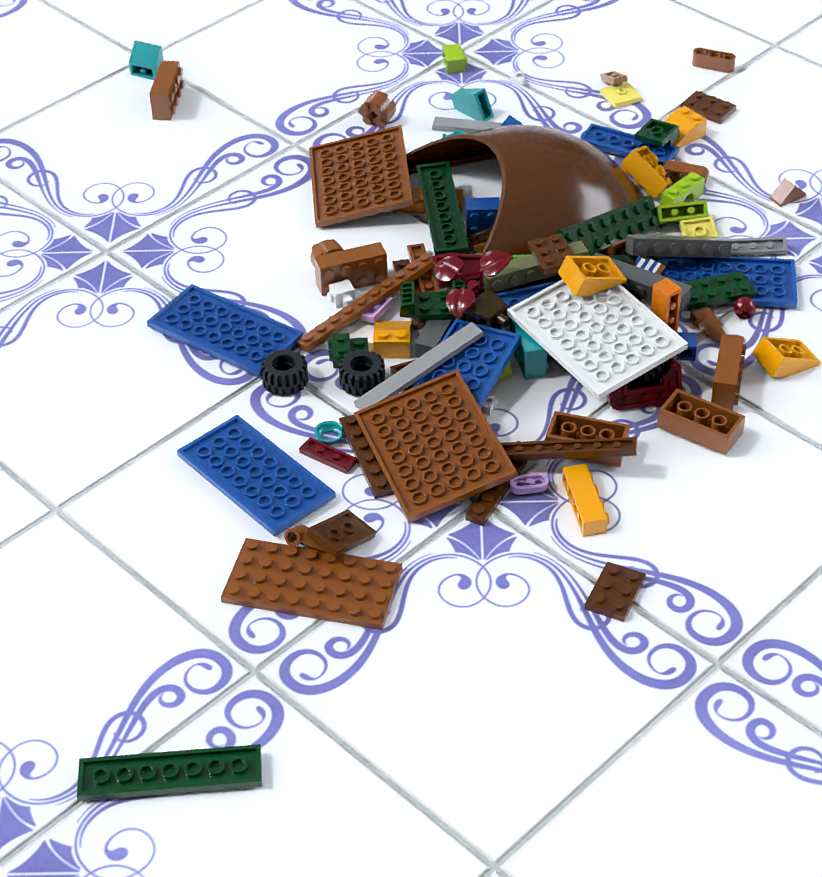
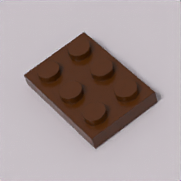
(709, 106)
(550, 252)
(341, 533)
(615, 591)

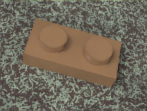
(614, 78)

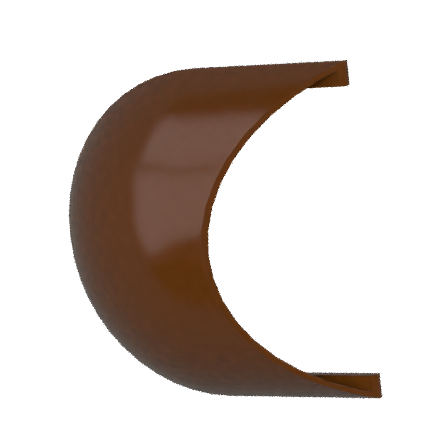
(546, 179)

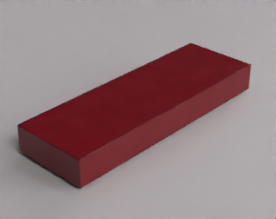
(328, 455)

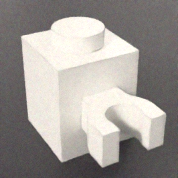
(341, 293)

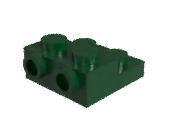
(657, 133)
(342, 344)

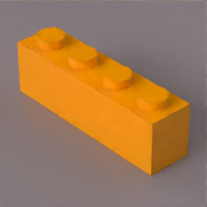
(585, 500)

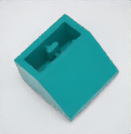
(145, 59)

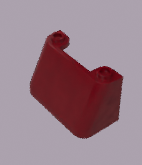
(651, 395)

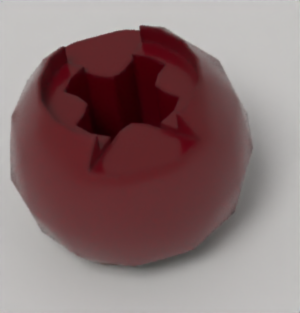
(744, 307)

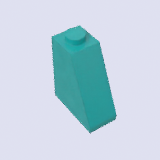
(473, 103)

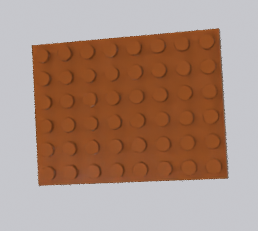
(360, 176)
(434, 445)

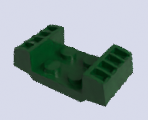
(426, 305)

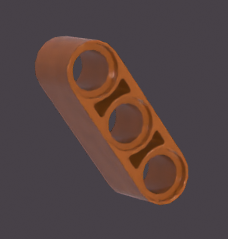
(713, 60)
(678, 170)

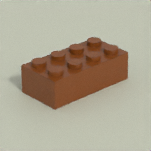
(166, 90)
(360, 265)
(729, 371)
(701, 421)
(571, 427)

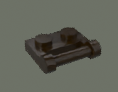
(478, 237)

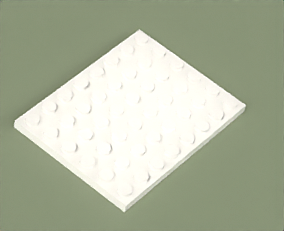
(597, 337)

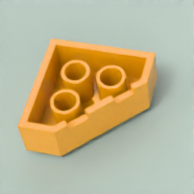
(643, 167)

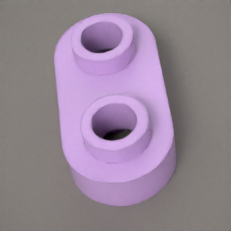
(529, 483)

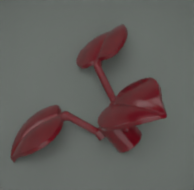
(461, 300)

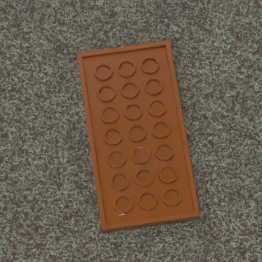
(312, 583)

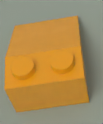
(691, 125)
(590, 274)
(392, 339)
(784, 356)

